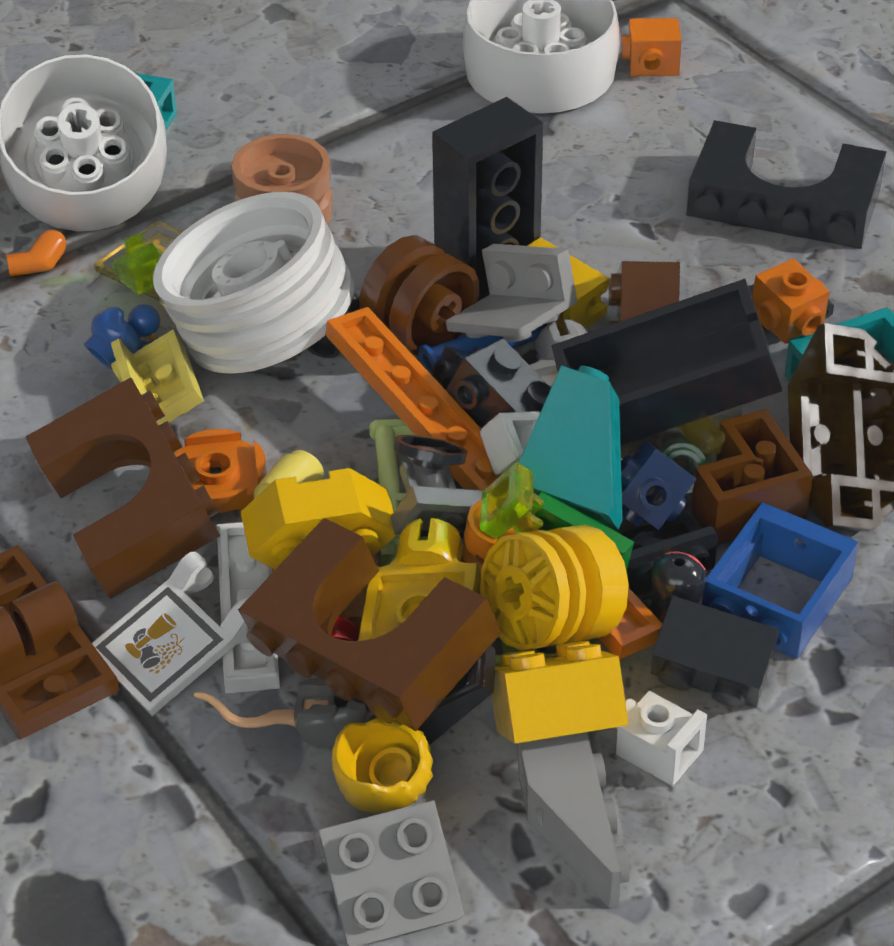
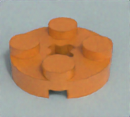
(240, 463)

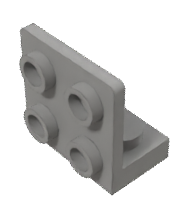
(525, 290)
(390, 873)

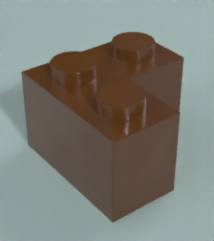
(643, 287)
(751, 469)

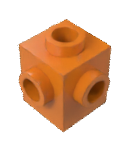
(790, 300)

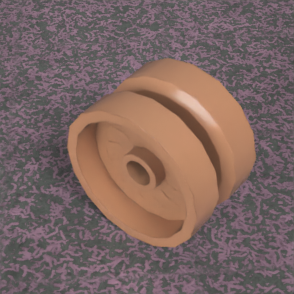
(284, 165)

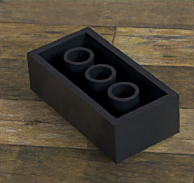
(487, 183)

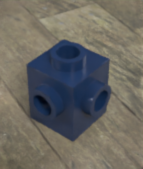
(653, 486)

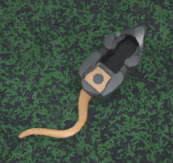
(317, 713)

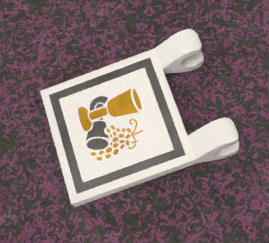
(169, 638)

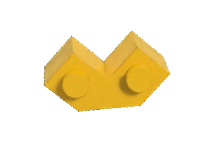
(291, 510)

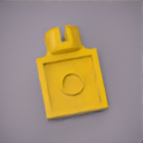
(413, 575)

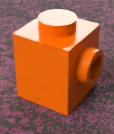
(652, 47)

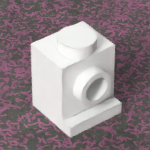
(661, 737)

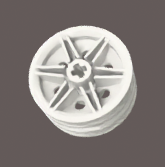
(254, 282)

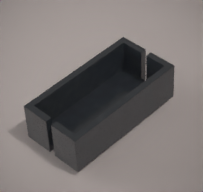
(680, 360)

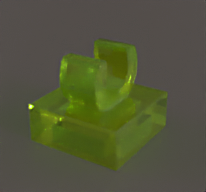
(138, 264)
(510, 503)

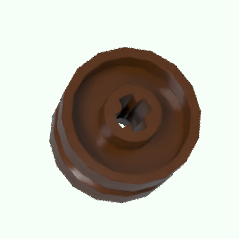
(418, 289)

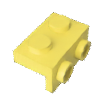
(164, 370)

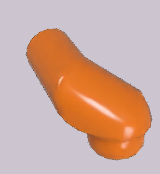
(40, 257)

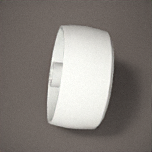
(541, 51)
(91, 107)

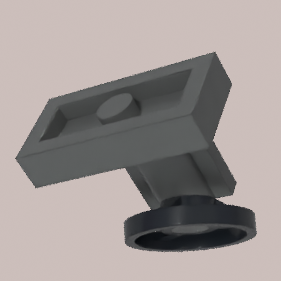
(431, 485)

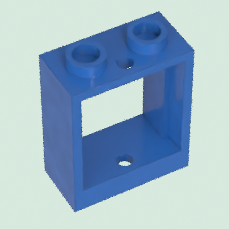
(775, 536)

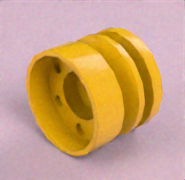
(555, 586)

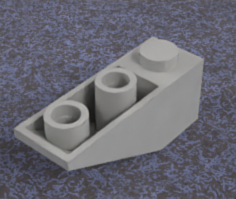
(567, 807)

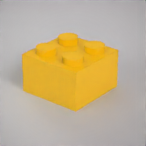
(558, 693)

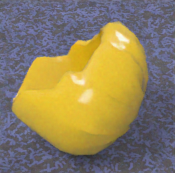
(381, 765)

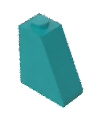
(578, 445)

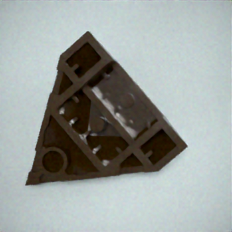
(845, 427)

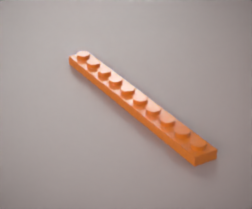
(435, 414)

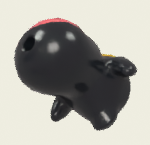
(677, 576)

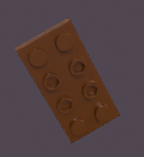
(44, 655)

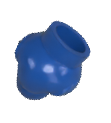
(110, 325)

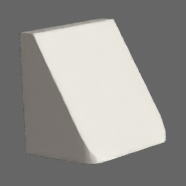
(507, 438)

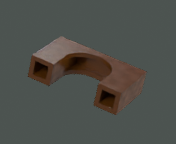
(164, 516)
(395, 674)

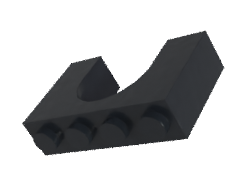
(828, 211)

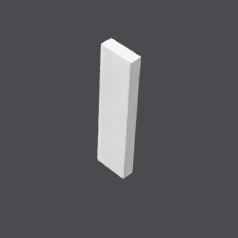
(239, 578)

